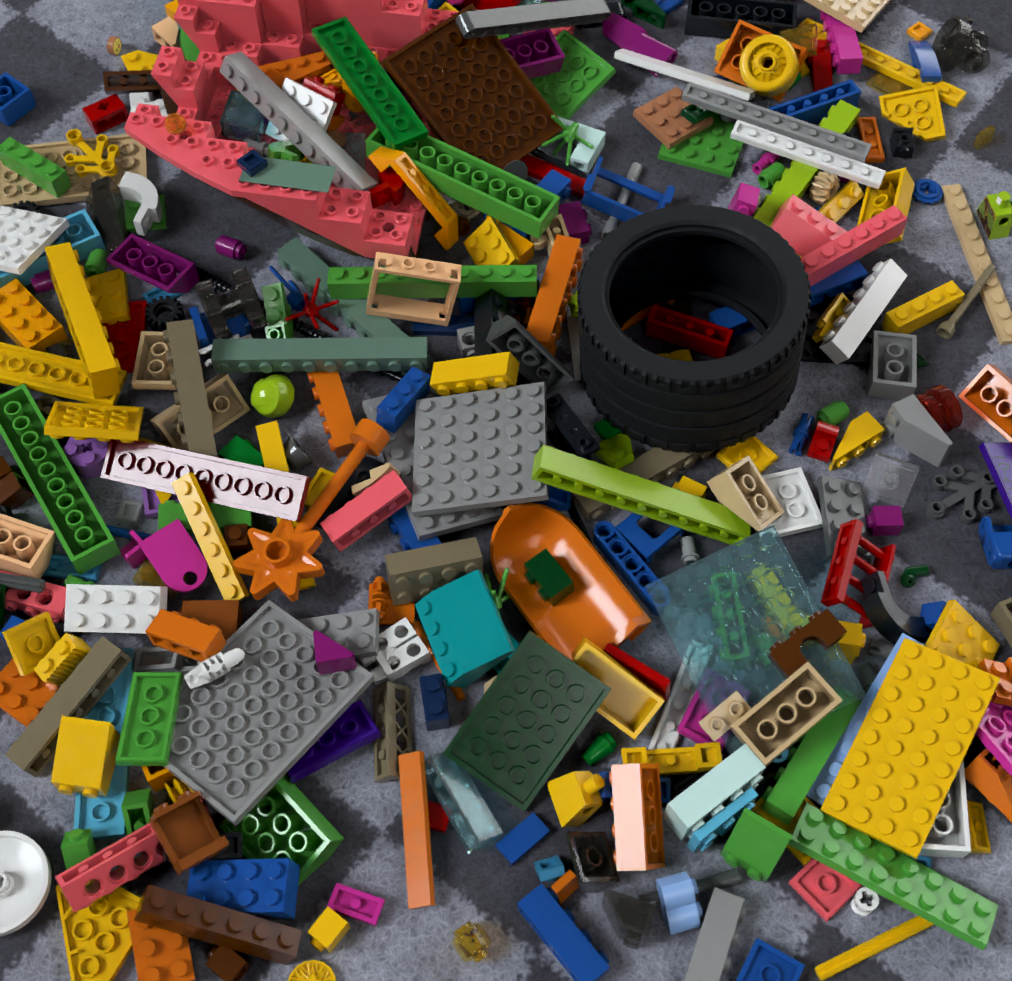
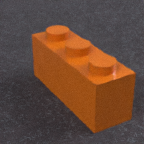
(185, 635)

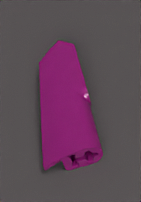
(635, 39)

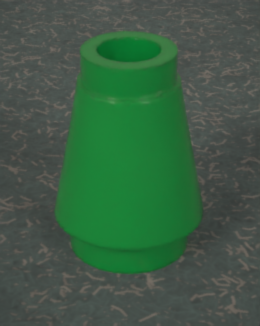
(600, 748)

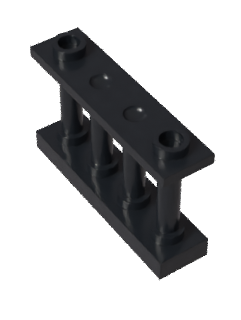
(569, 431)

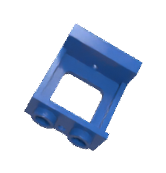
(641, 541)

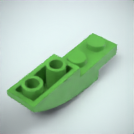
(276, 312)

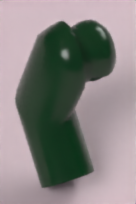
(911, 573)

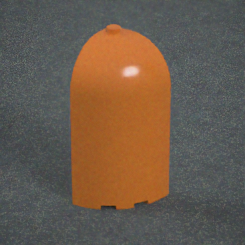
(599, 605)

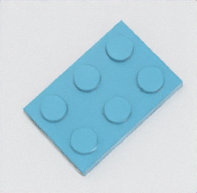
(721, 822)

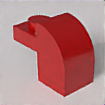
(390, 188)
(823, 441)

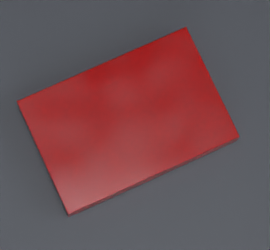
(644, 672)

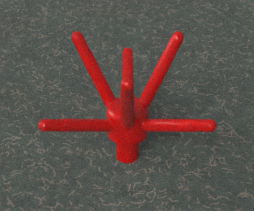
(311, 309)

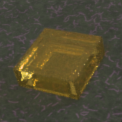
(984, 137)

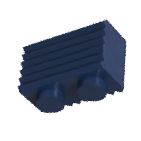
(435, 702)

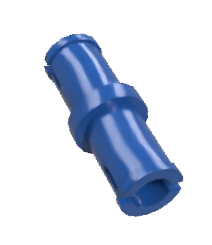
(801, 434)

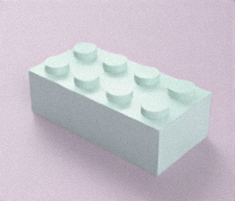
(713, 792)

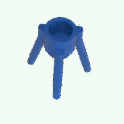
(295, 297)

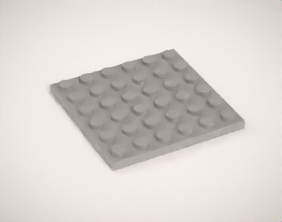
(478, 449)

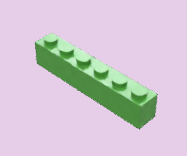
(806, 764)

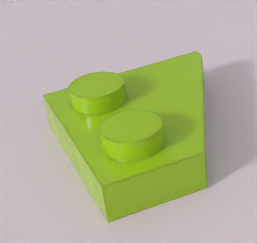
(616, 451)

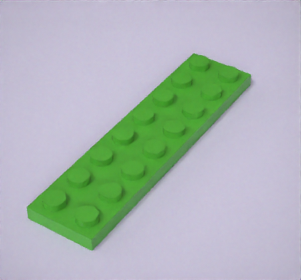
(895, 876)

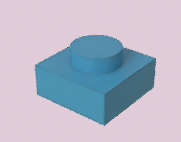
(549, 868)

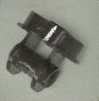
(961, 46)

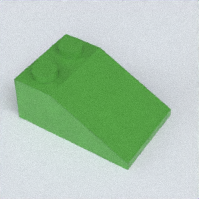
(755, 845)

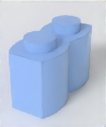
(679, 902)

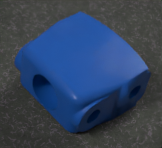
(996, 543)

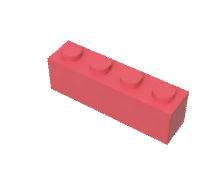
(366, 510)

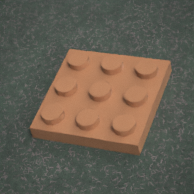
(664, 120)

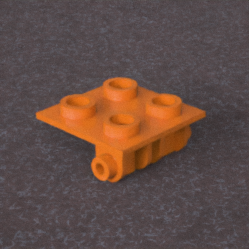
(381, 599)

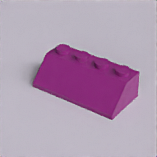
(154, 265)

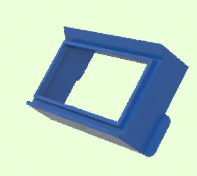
(615, 208)

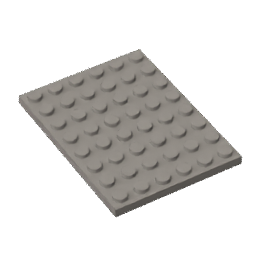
(261, 716)

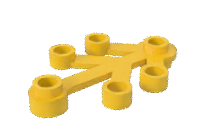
(104, 167)

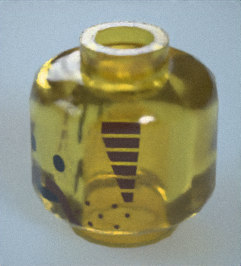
(471, 942)

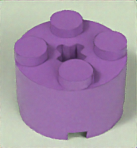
(86, 456)

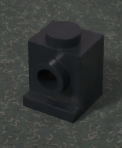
(902, 142)

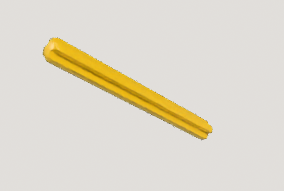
(871, 947)

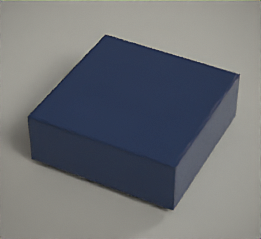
(252, 163)

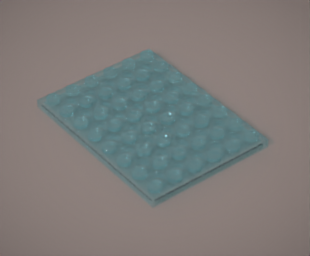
(729, 615)

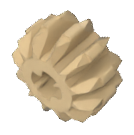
(824, 187)

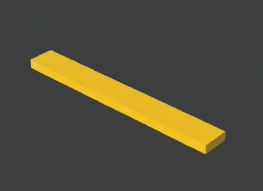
(275, 458)

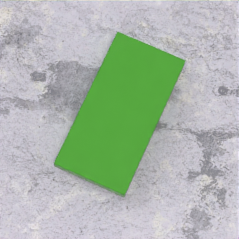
(149, 719)

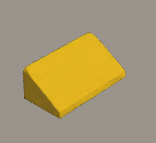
(977, 827)

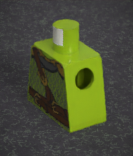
(996, 215)

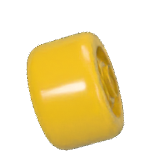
(771, 80)

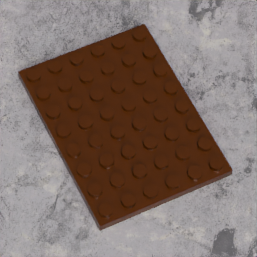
(473, 94)

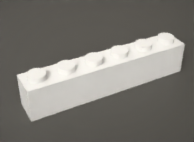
(862, 311)

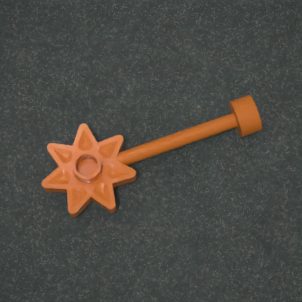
(286, 554)

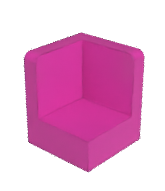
(132, 552)

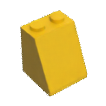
(85, 756)

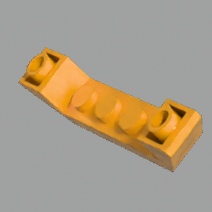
(423, 189)

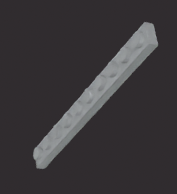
(776, 122)

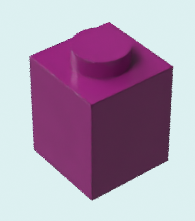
(885, 520)

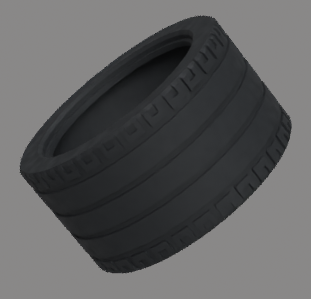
(694, 256)

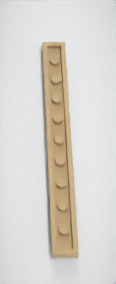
(978, 260)

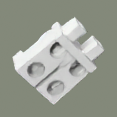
(398, 653)

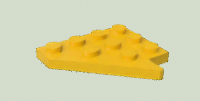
(98, 935)

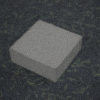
(130, 512)

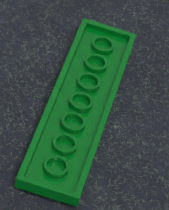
(369, 83)

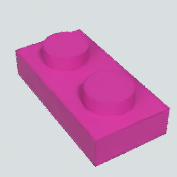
(356, 904)

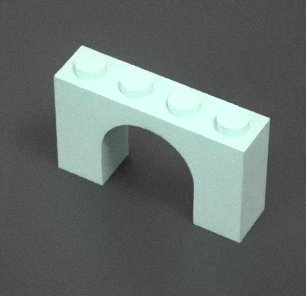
(583, 156)

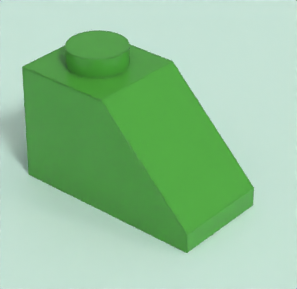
(137, 809)

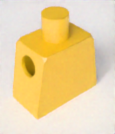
(575, 796)

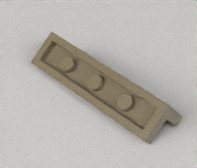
(384, 716)

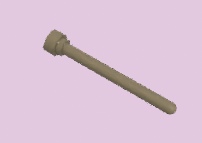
(947, 328)

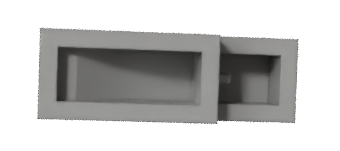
(162, 660)

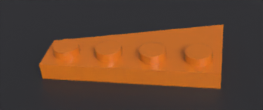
(297, 68)

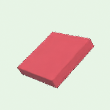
(823, 888)

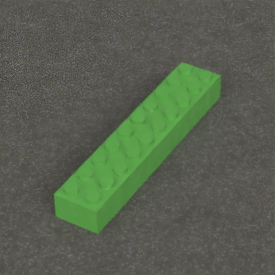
(479, 184)
(54, 482)

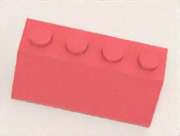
(804, 226)

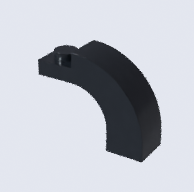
(885, 614)

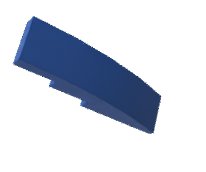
(925, 60)

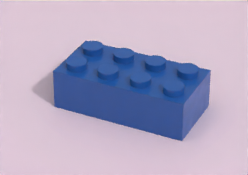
(248, 885)

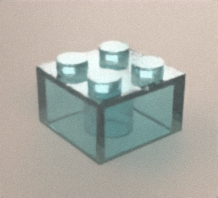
(242, 119)

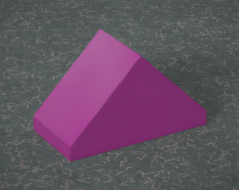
(331, 656)

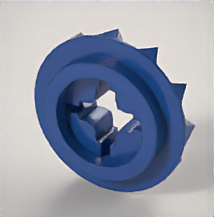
(934, 191)

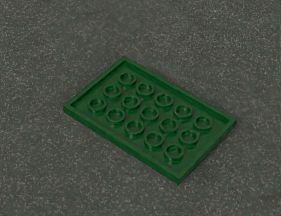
(526, 720)

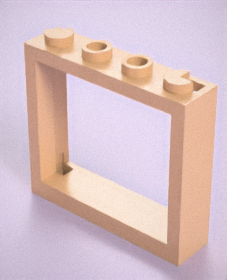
(407, 308)

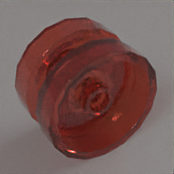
(942, 406)

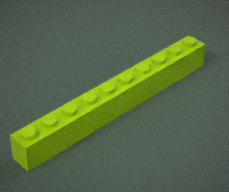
(800, 176)
(638, 495)

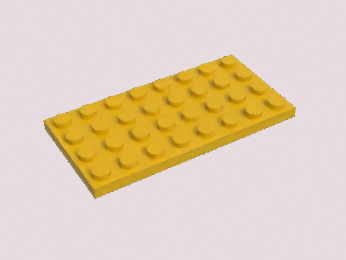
(910, 747)

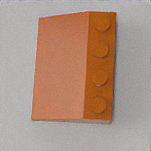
(743, 34)

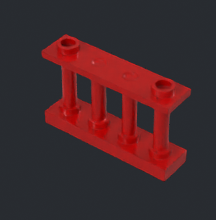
(841, 566)

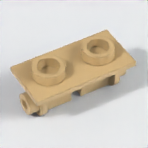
(724, 715)

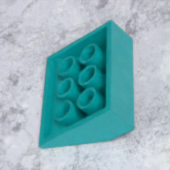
(464, 629)

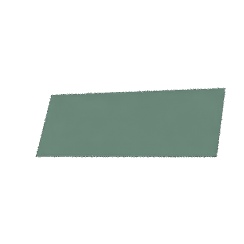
(293, 175)

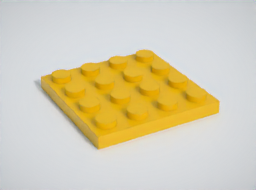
(94, 421)

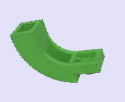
(284, 150)

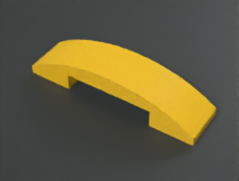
(676, 760)

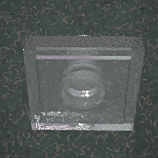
(889, 479)

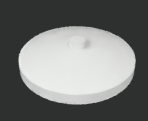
(23, 880)

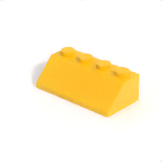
(894, 190)

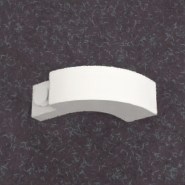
(141, 190)

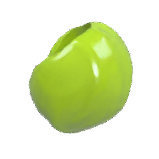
(272, 396)

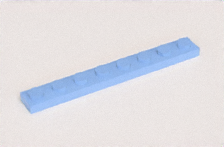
(833, 764)

